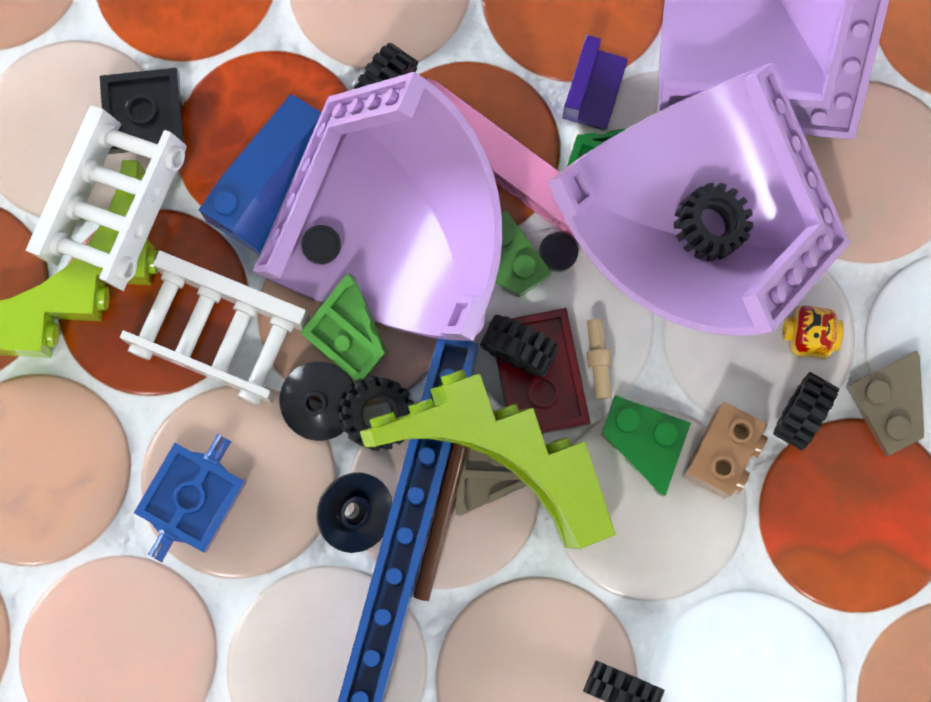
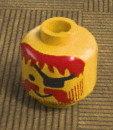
(813, 332)

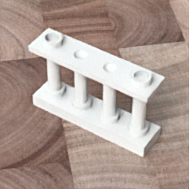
(76, 182)
(211, 289)

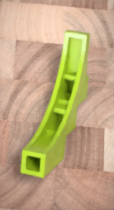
(71, 293)
(555, 471)

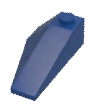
(257, 181)

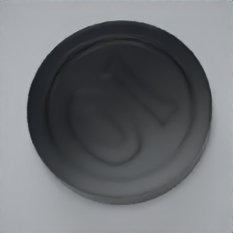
(321, 244)
(558, 251)

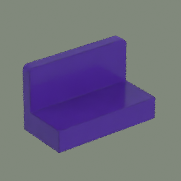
(594, 86)

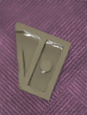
(892, 403)
(483, 482)

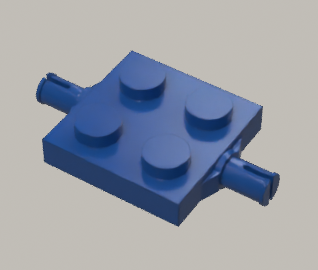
(189, 497)

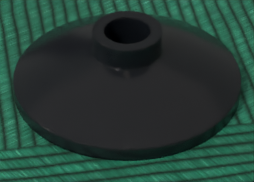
(318, 380)
(367, 521)

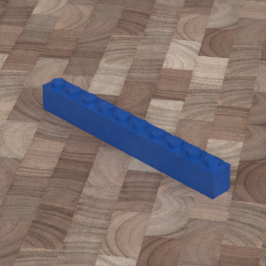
(402, 544)

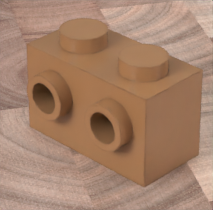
(726, 450)

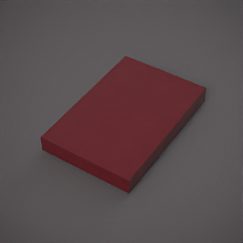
(560, 395)

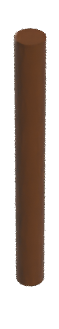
(440, 522)

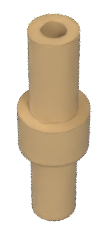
(599, 359)

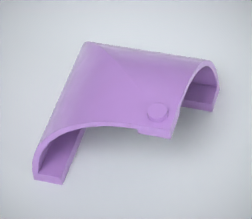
(817, 47)
(734, 134)
(411, 208)

